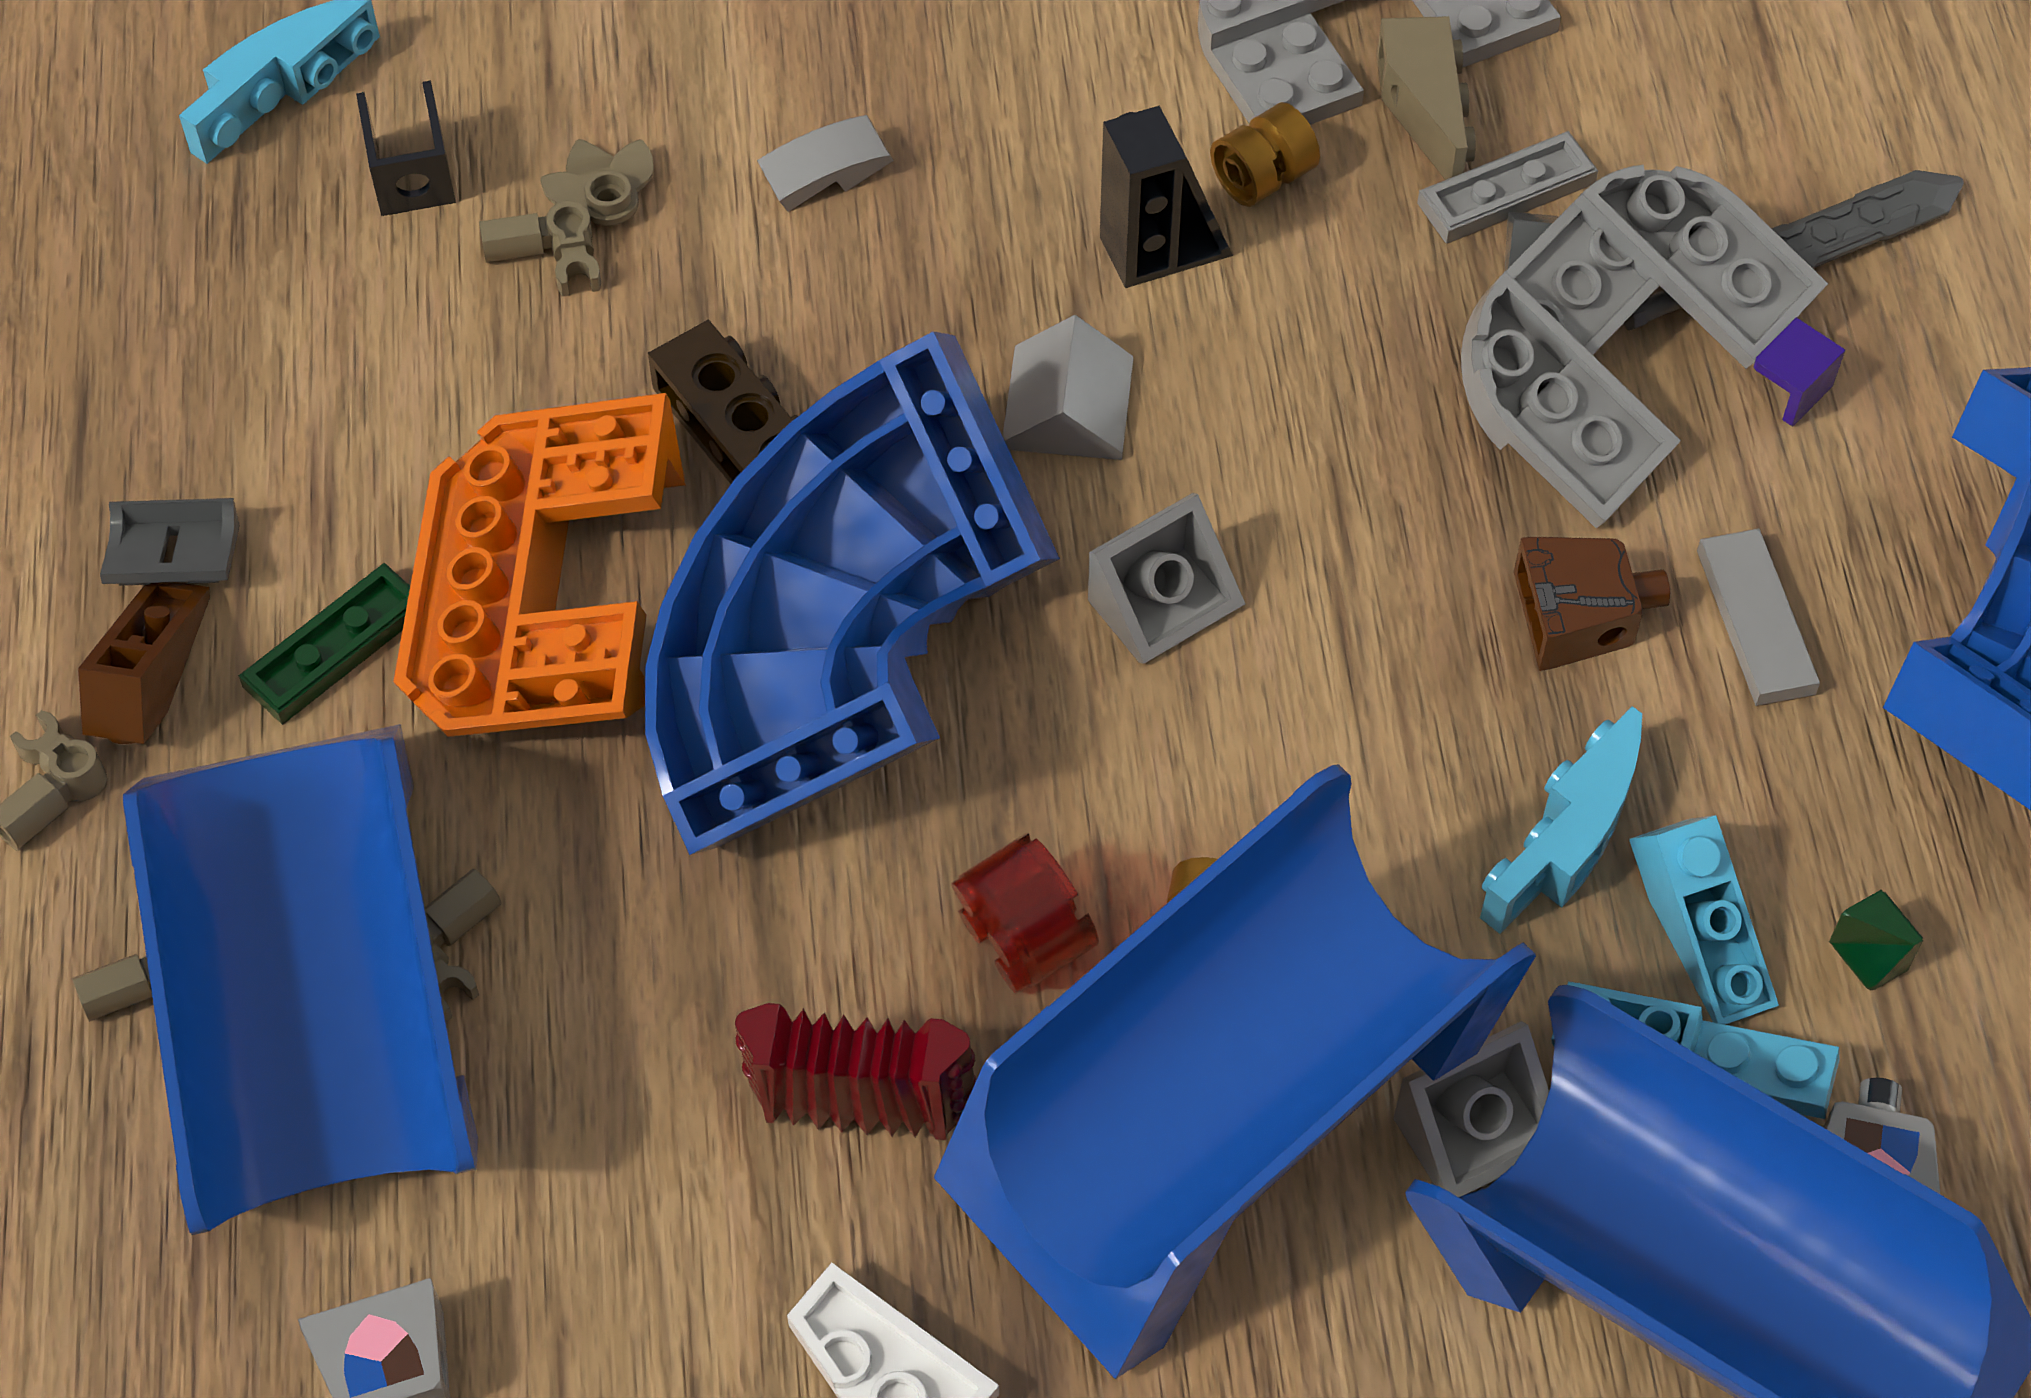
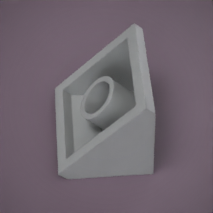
(1069, 393)
(1162, 580)
(1477, 1115)

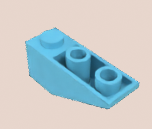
(1705, 916)

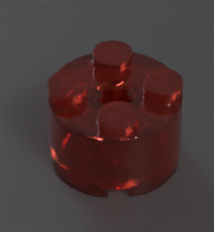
(1026, 912)

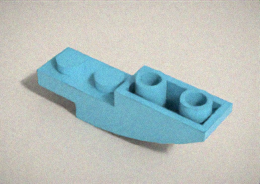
(282, 59)
(1575, 826)
(1781, 1066)

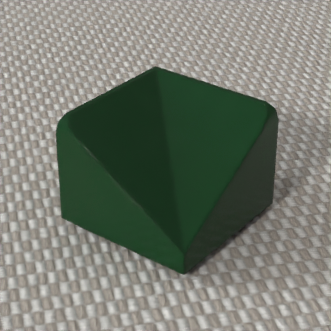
(1876, 940)

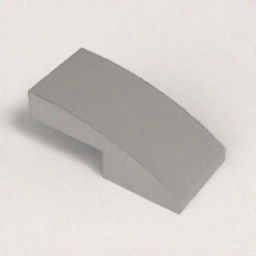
(837, 152)

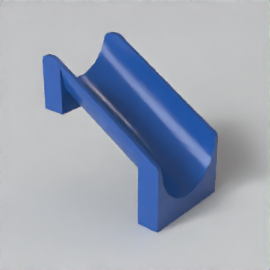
(294, 975)
(1204, 1069)
(1732, 1231)

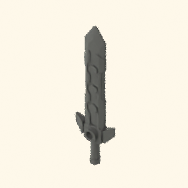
(1848, 226)

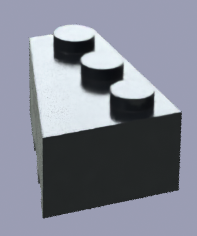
(1152, 202)

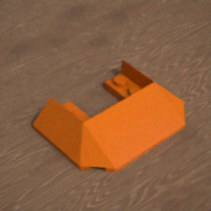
(483, 594)

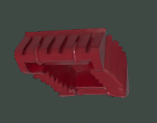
(856, 1072)

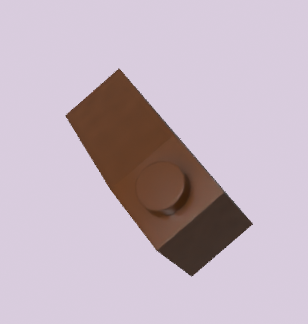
(139, 662)

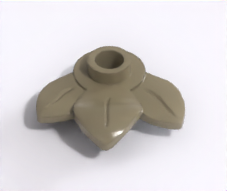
(602, 182)

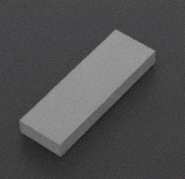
(1507, 185)
(1758, 617)

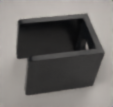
(389, 170)

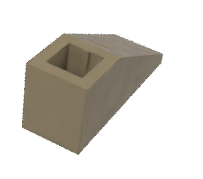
(1422, 89)

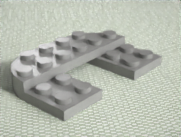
(1280, 54)
(1544, 318)

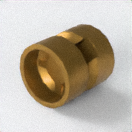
(1265, 154)

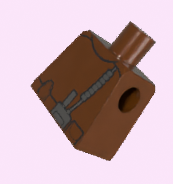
(1582, 597)

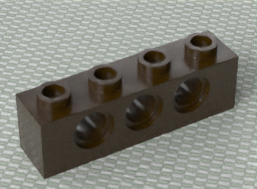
(718, 396)

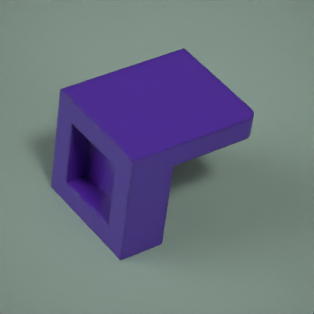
(1801, 364)

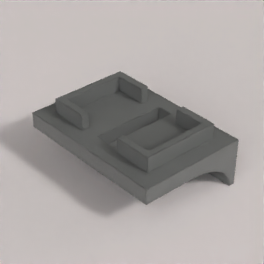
(142, 532)

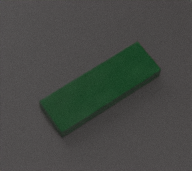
(329, 645)

